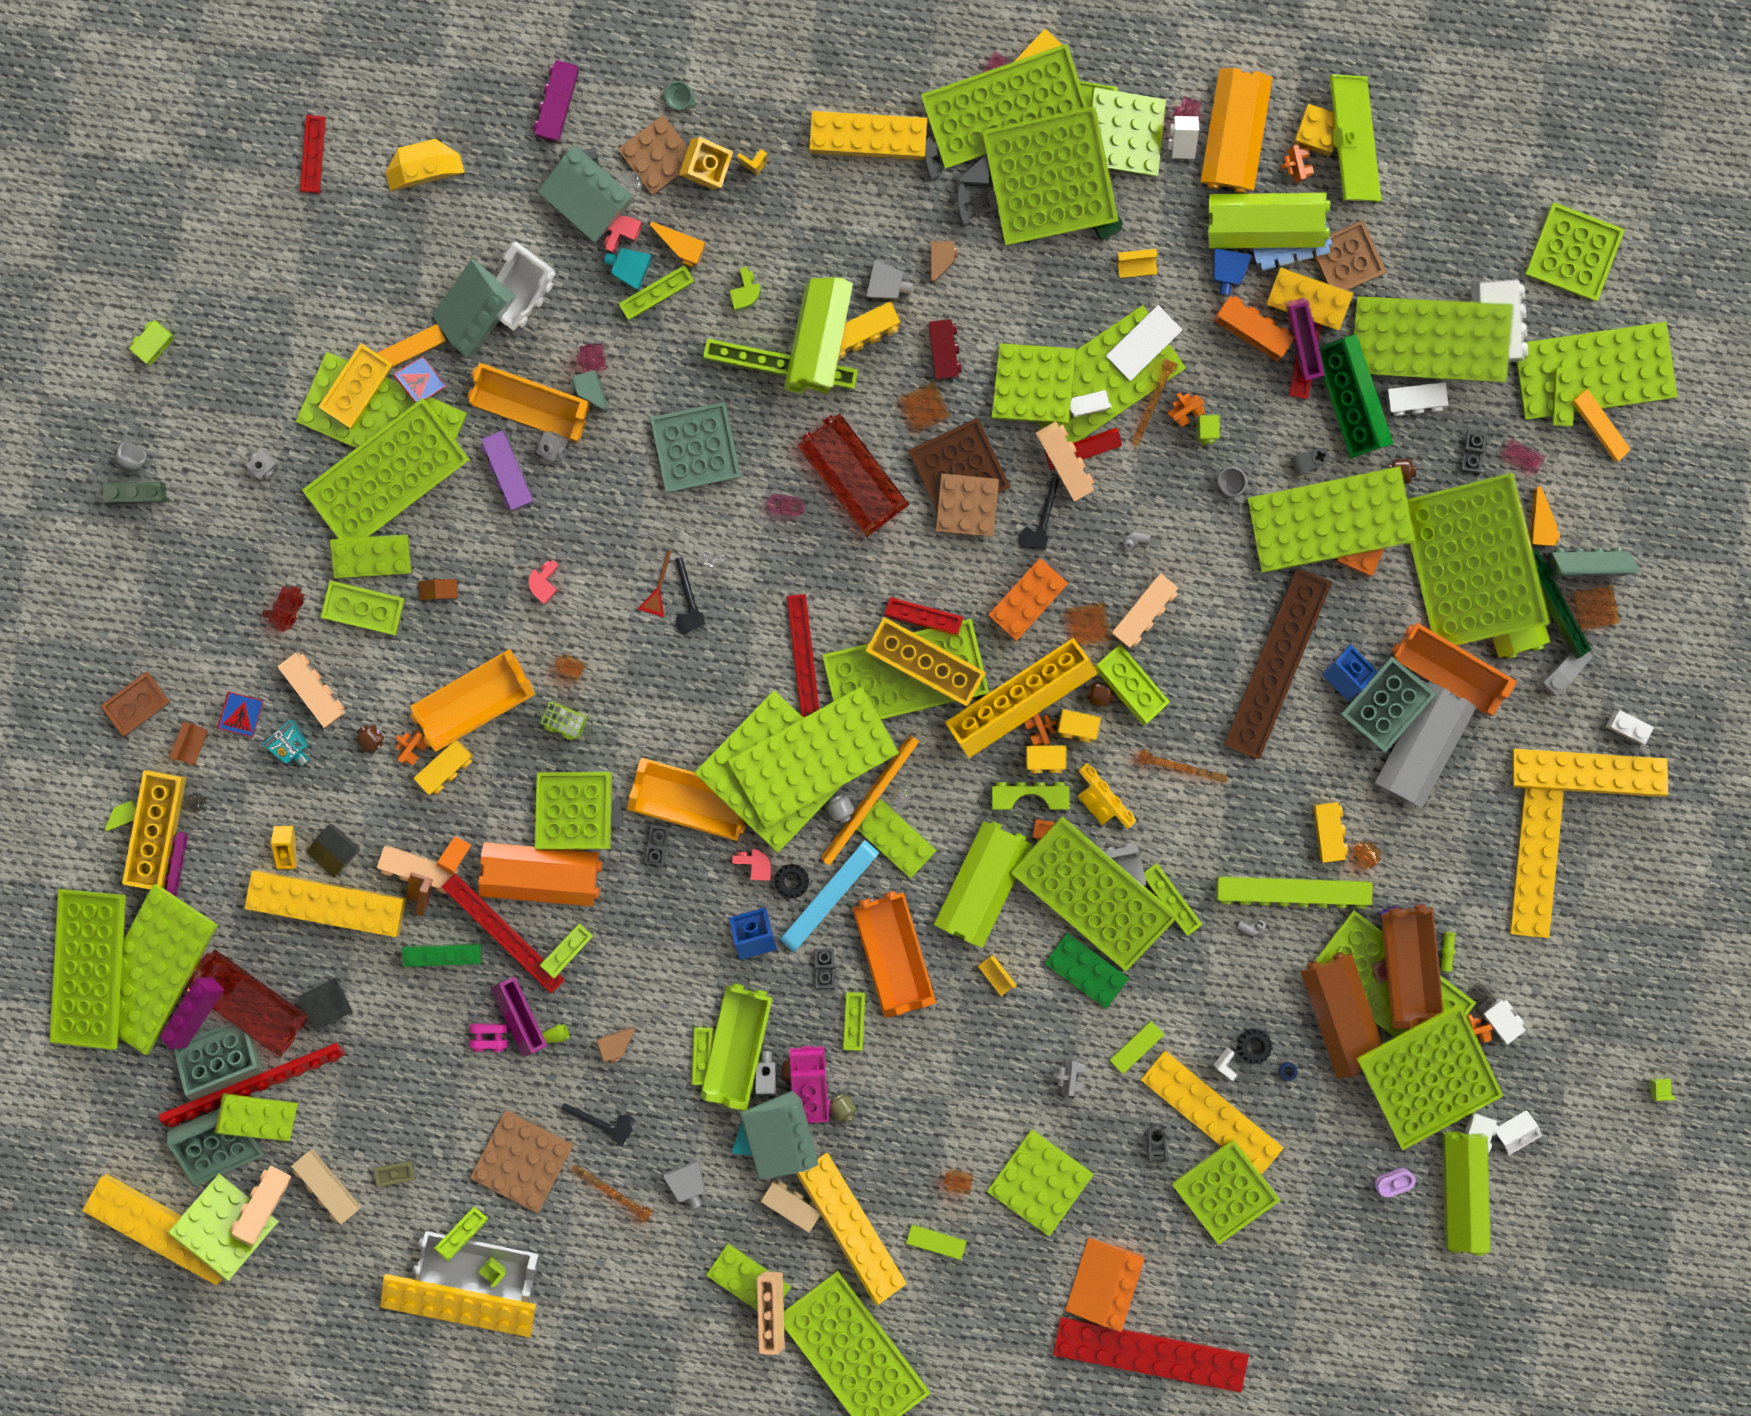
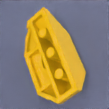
(422, 164)

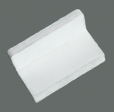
(1090, 404)
(1221, 1063)
(1518, 1132)

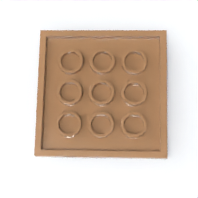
(521, 1161)

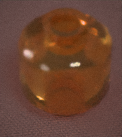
(1366, 854)

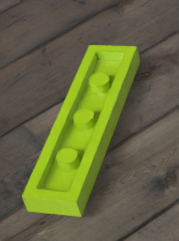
(656, 292)
(1171, 897)

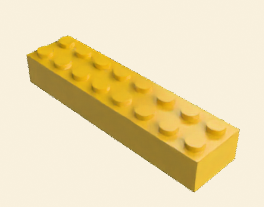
(1021, 697)
(325, 903)
(144, 1222)

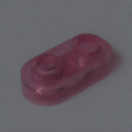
(786, 505)

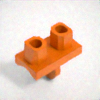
(1295, 165)
(1185, 405)
(1041, 737)
(406, 754)
(1482, 1030)

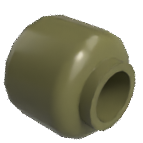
(842, 1108)

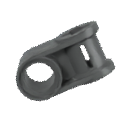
(1306, 461)
(1156, 1148)

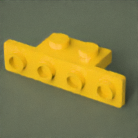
(1101, 799)

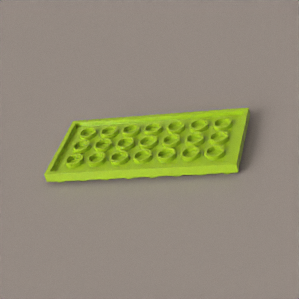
(1001, 97)
(1435, 338)
(1613, 364)
(1097, 373)
(383, 408)
(386, 473)
(1331, 519)
(891, 689)
(813, 757)
(1094, 893)
(1367, 946)
(157, 964)
(87, 968)
(853, 1351)

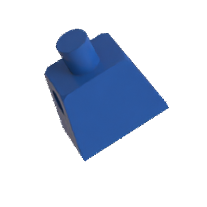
(1229, 269)

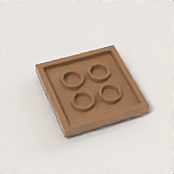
(655, 154)
(1351, 258)
(967, 505)

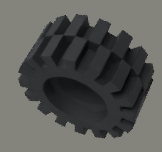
(783, 889)
(1262, 1054)

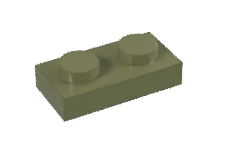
(394, 1173)

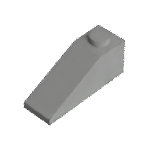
(1564, 673)

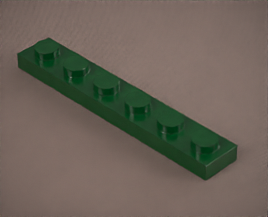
(1560, 611)

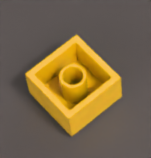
(1316, 130)
(706, 163)
(1079, 725)
(1045, 758)

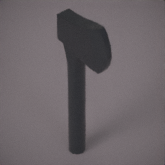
(1038, 539)
(688, 622)
(624, 1127)

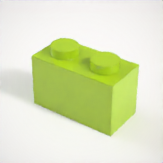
(151, 342)
(1207, 429)

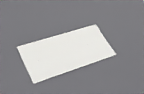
(1144, 342)

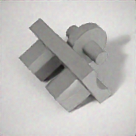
(1067, 1077)

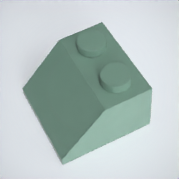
(589, 388)

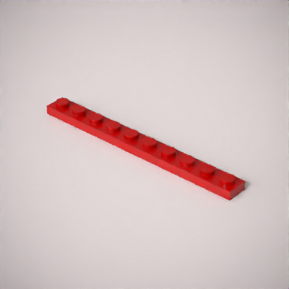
(256, 1083)

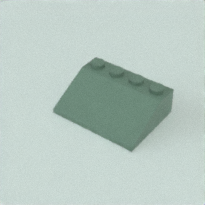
(585, 194)
(472, 308)
(1591, 563)
(1387, 704)
(217, 1061)
(779, 1137)
(208, 1153)

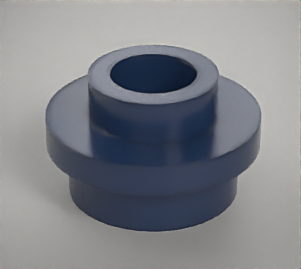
(1292, 1075)

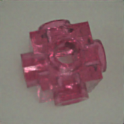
(1188, 107)
(592, 357)

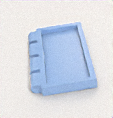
(1267, 256)

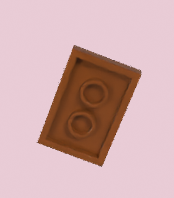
(135, 704)

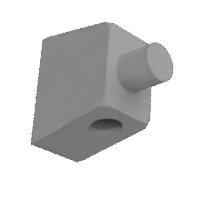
(887, 283)
(766, 1084)
(687, 1183)

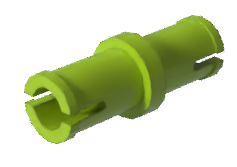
(1448, 951)

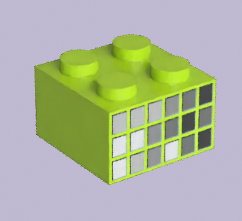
(564, 720)

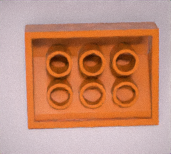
(1105, 1284)

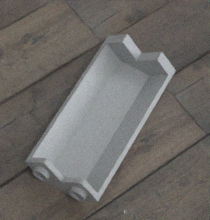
(1425, 747)
(463, 1268)

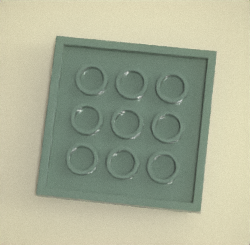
(695, 447)

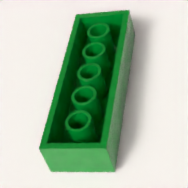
(1354, 397)

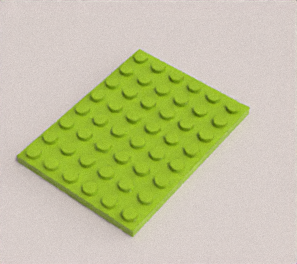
(1476, 561)

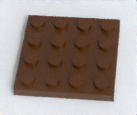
(957, 452)

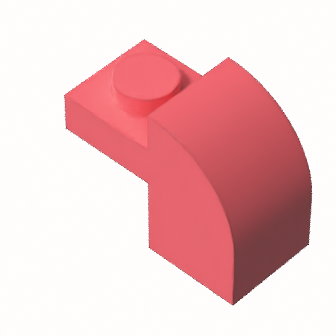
(622, 227)
(539, 582)
(760, 863)

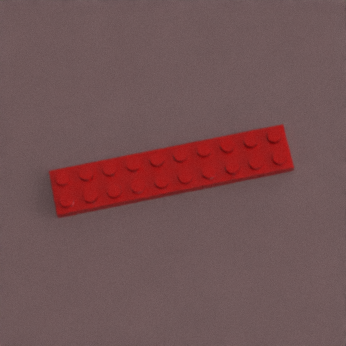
(1151, 1354)

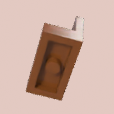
(188, 743)
(419, 890)

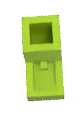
(749, 294)

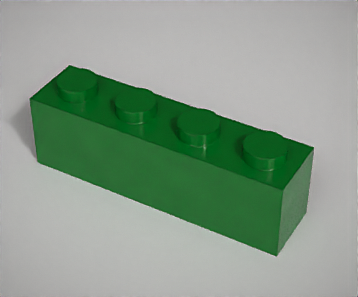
(442, 954)

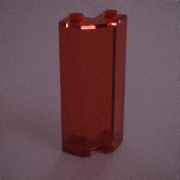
(852, 474)
(252, 1004)

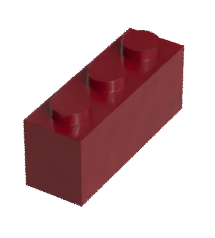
(944, 349)

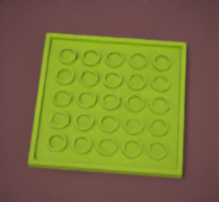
(1050, 175)
(765, 721)
(1430, 1077)

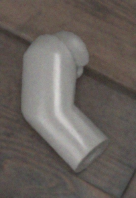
(1134, 538)
(1252, 929)

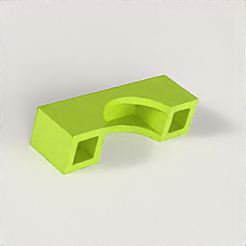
(1055, 796)

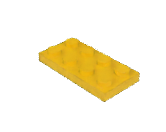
(356, 385)

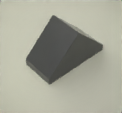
(978, 174)
(617, 817)

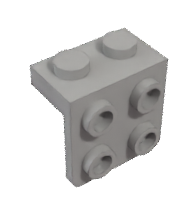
(1129, 859)

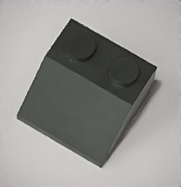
(332, 850)
(325, 1004)

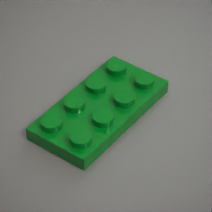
(1086, 970)

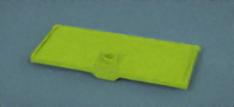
(1355, 138)

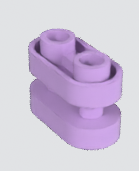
(1394, 1182)

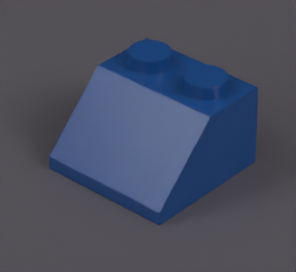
(1349, 673)
(752, 933)

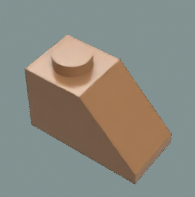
(942, 258)
(615, 1044)

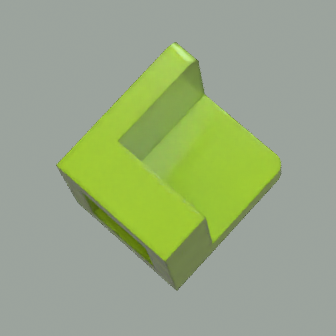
(1661, 1089)
(492, 1271)

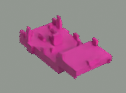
(809, 1081)

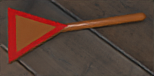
(653, 603)

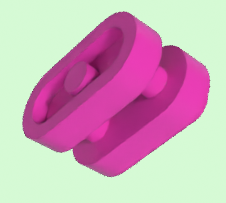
(480, 1044)

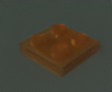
(925, 407)
(1596, 607)
(1089, 623)

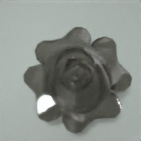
(195, 801)

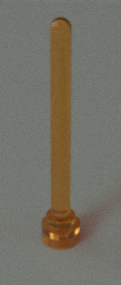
(1168, 368)
(1146, 758)
(642, 1212)

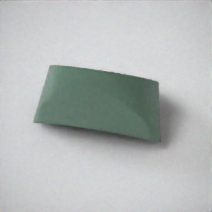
(679, 96)

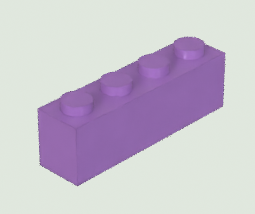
(507, 471)

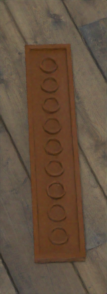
(1277, 663)

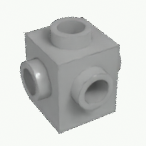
(552, 446)
(268, 465)

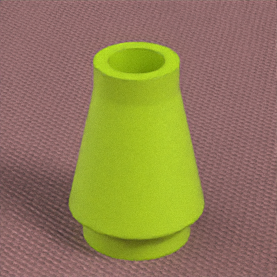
(556, 1034)

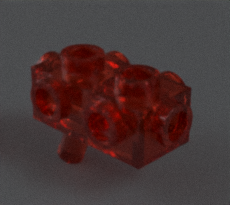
(286, 608)

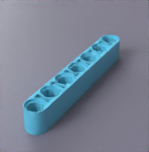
(829, 896)

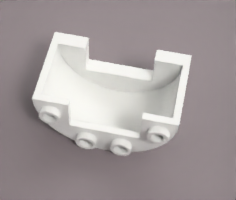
(528, 280)

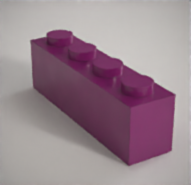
(557, 101)
(1304, 338)
(191, 1013)
(518, 1017)

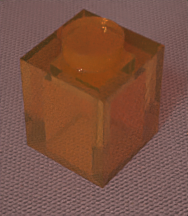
(570, 666)
(958, 1181)

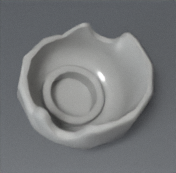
(126, 453)
(1232, 481)

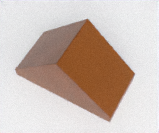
(438, 589)

